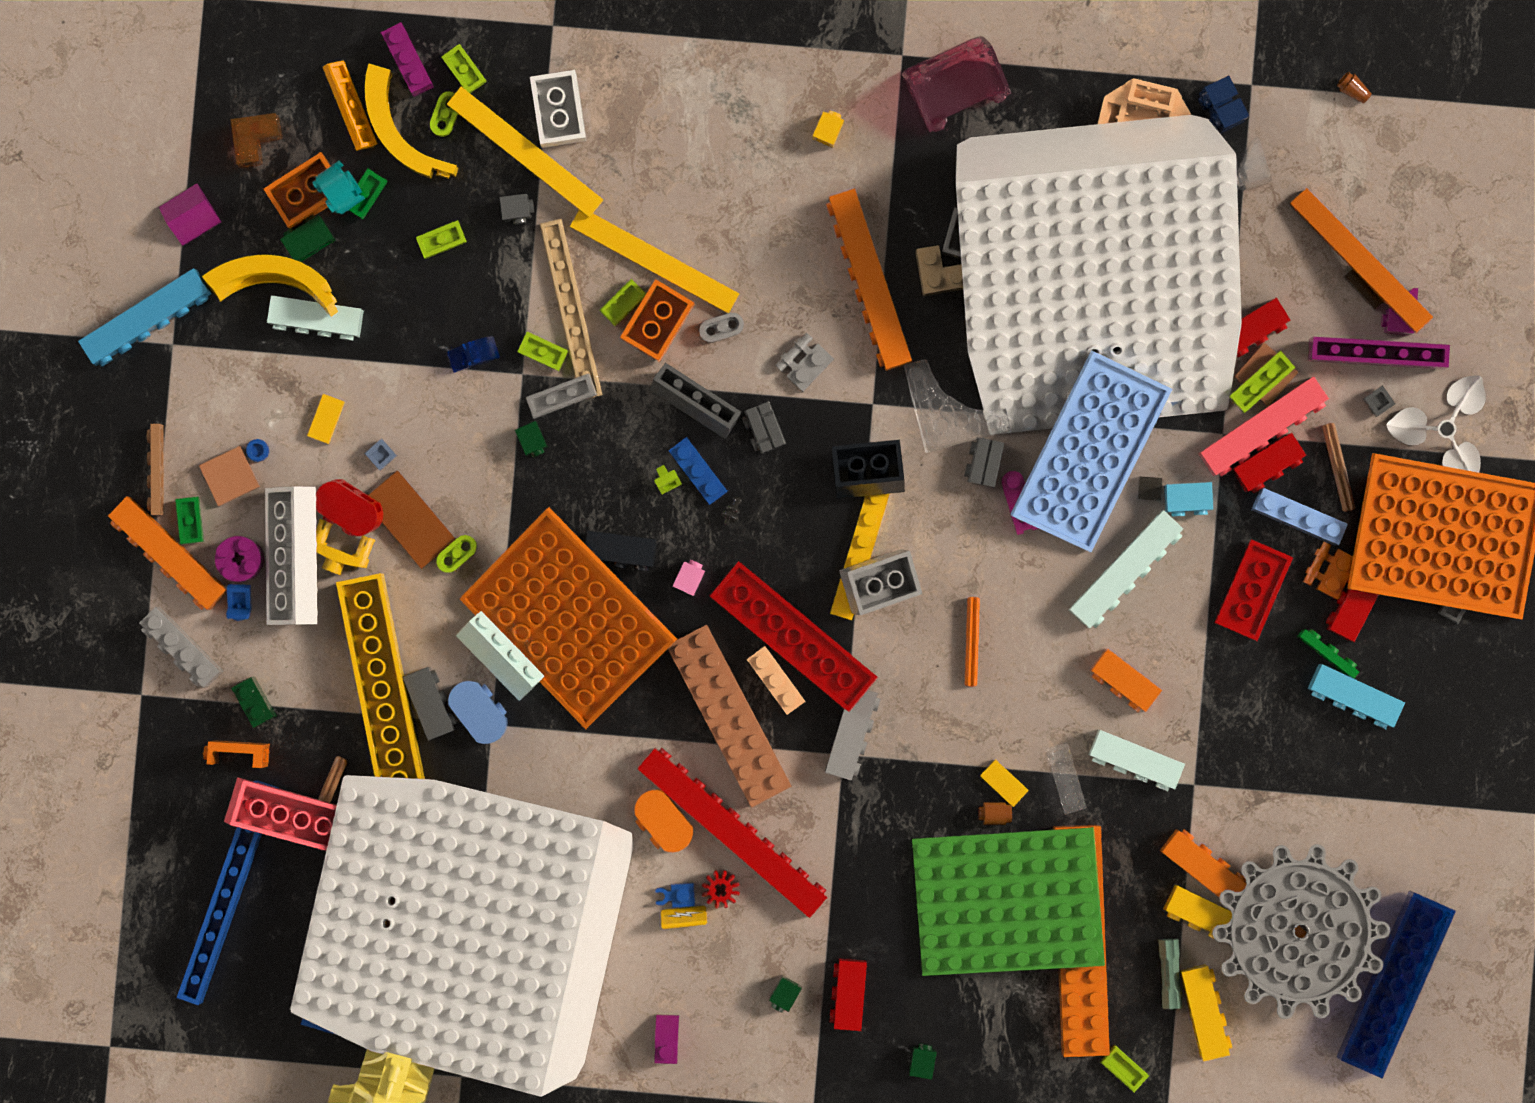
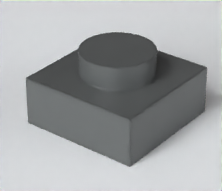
(1379, 401)

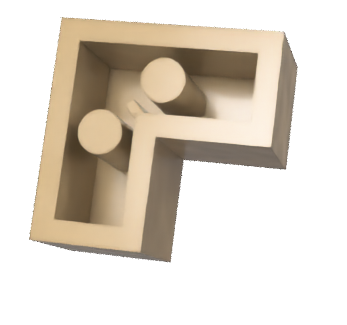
(935, 277)

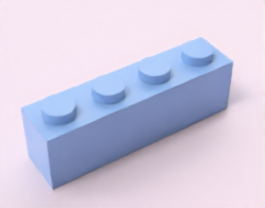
(1299, 516)

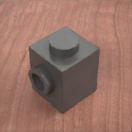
(516, 208)

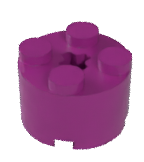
(250, 565)

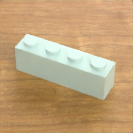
(311, 316)
(500, 655)
(1136, 759)

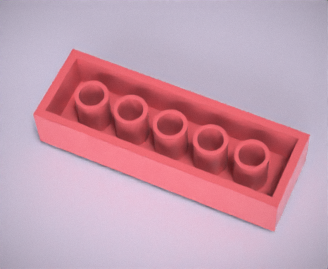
(281, 814)

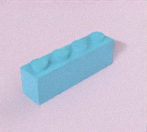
(1356, 696)

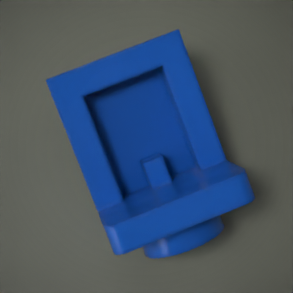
(239, 602)

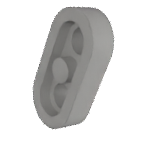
(721, 327)

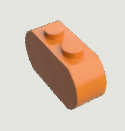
(663, 821)

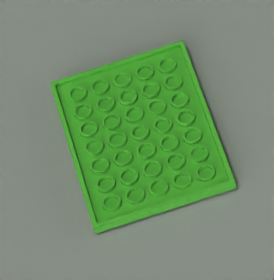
(1008, 901)

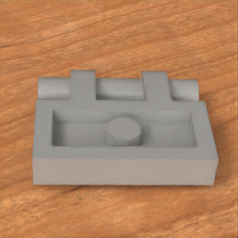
(809, 367)

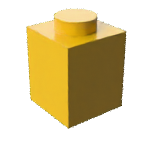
(828, 128)

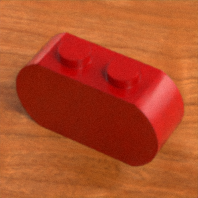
(348, 508)

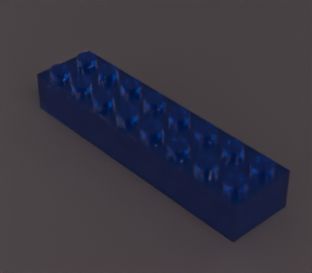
(1397, 986)

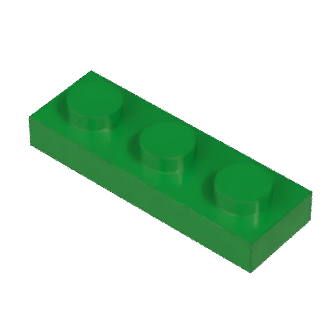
(1328, 652)

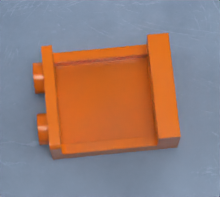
(259, 750)

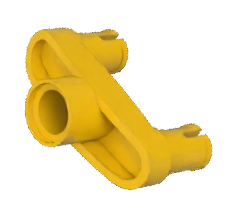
(337, 559)

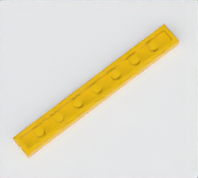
(525, 152)
(655, 261)

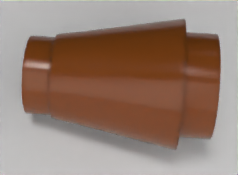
(1353, 87)

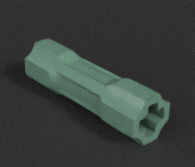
(1170, 973)

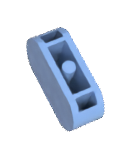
(478, 711)

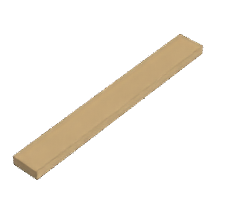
(569, 301)

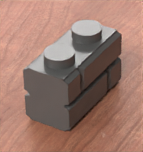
(764, 428)
(984, 462)

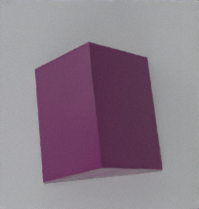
(189, 214)

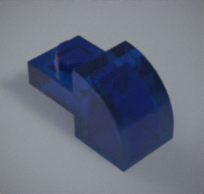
(473, 354)

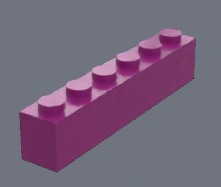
(1378, 353)

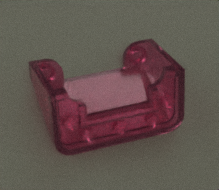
(956, 81)

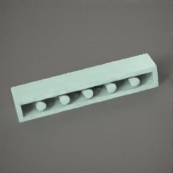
(1126, 569)

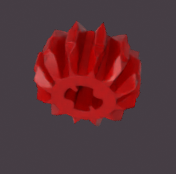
(728, 889)

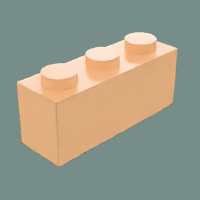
(776, 680)

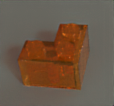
(249, 133)

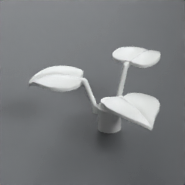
(1410, 423)

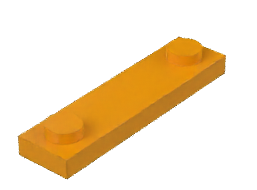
(350, 105)

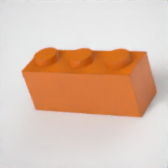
(1125, 681)

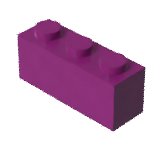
(407, 59)

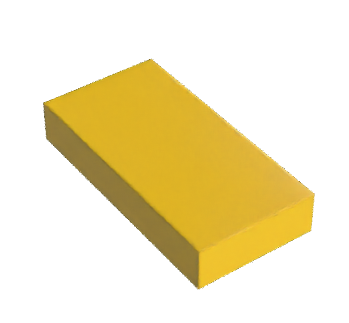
(326, 418)
(1004, 783)

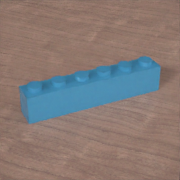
(145, 317)

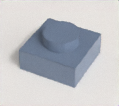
(380, 454)

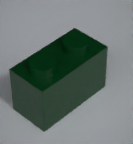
(308, 238)
(254, 702)

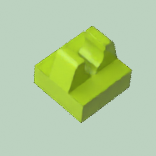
(666, 481)

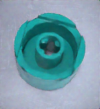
(339, 188)

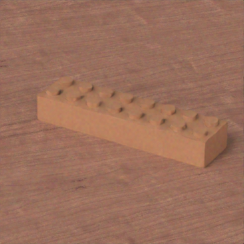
(729, 716)

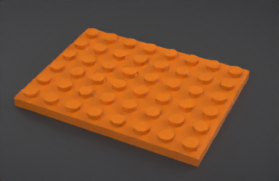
(1445, 537)
(569, 617)

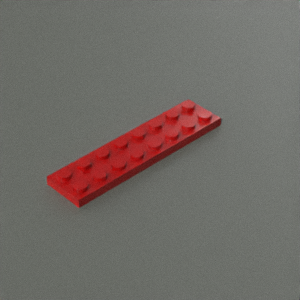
(794, 636)

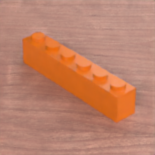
(168, 553)

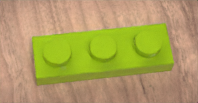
(1262, 382)

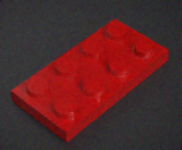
(1253, 590)

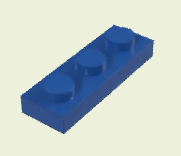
(698, 471)

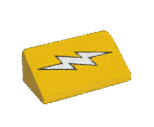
(683, 917)

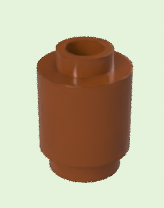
(995, 813)

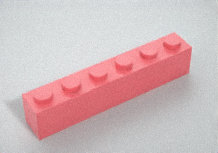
(1263, 426)

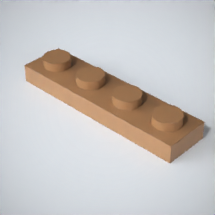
(156, 460)

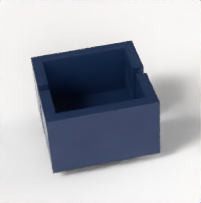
(1217, 95)

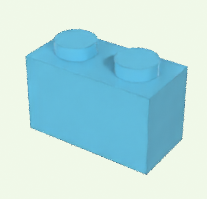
(1188, 497)

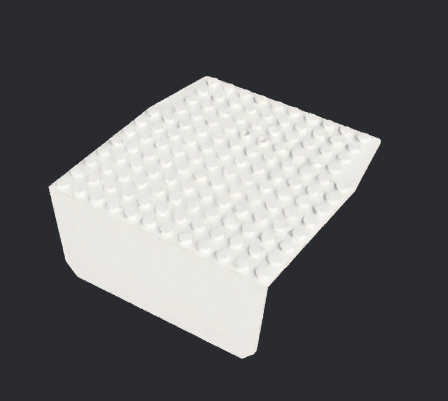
(1100, 247)
(489, 934)

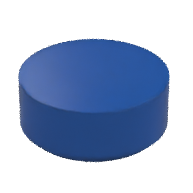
(257, 450)

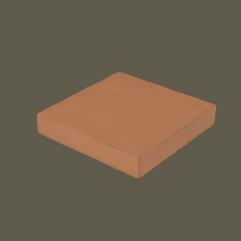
(1255, 362)
(229, 476)

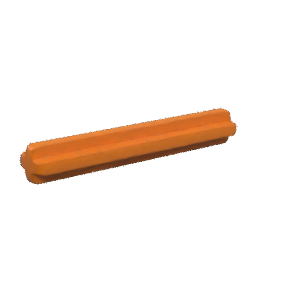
(972, 639)

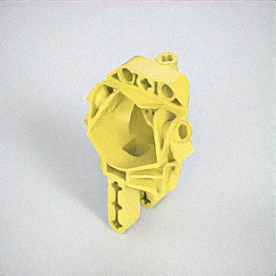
(386, 1080)

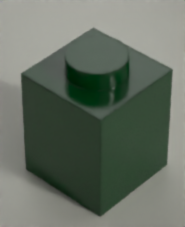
(531, 439)
(784, 994)
(922, 1061)

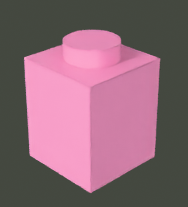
(689, 577)

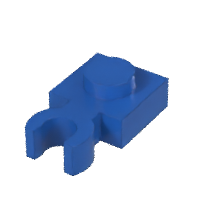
(681, 895)

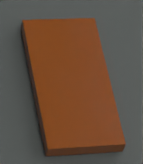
(411, 520)

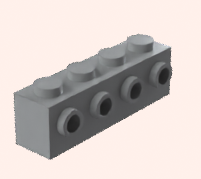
(177, 642)

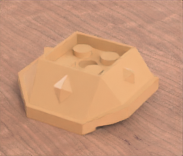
(1141, 101)

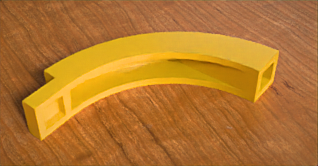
(377, 104)
(269, 269)

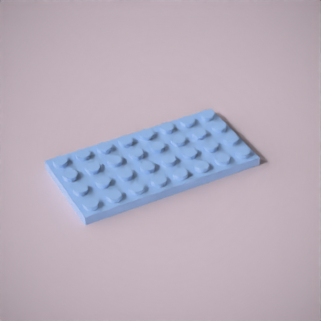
(1091, 451)

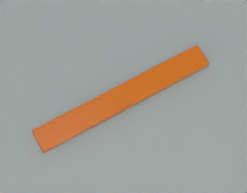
(1361, 260)

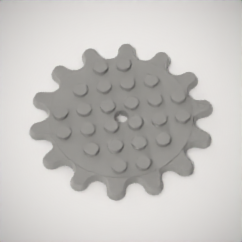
(1335, 940)

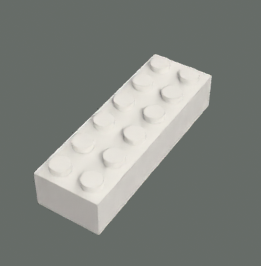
(291, 555)

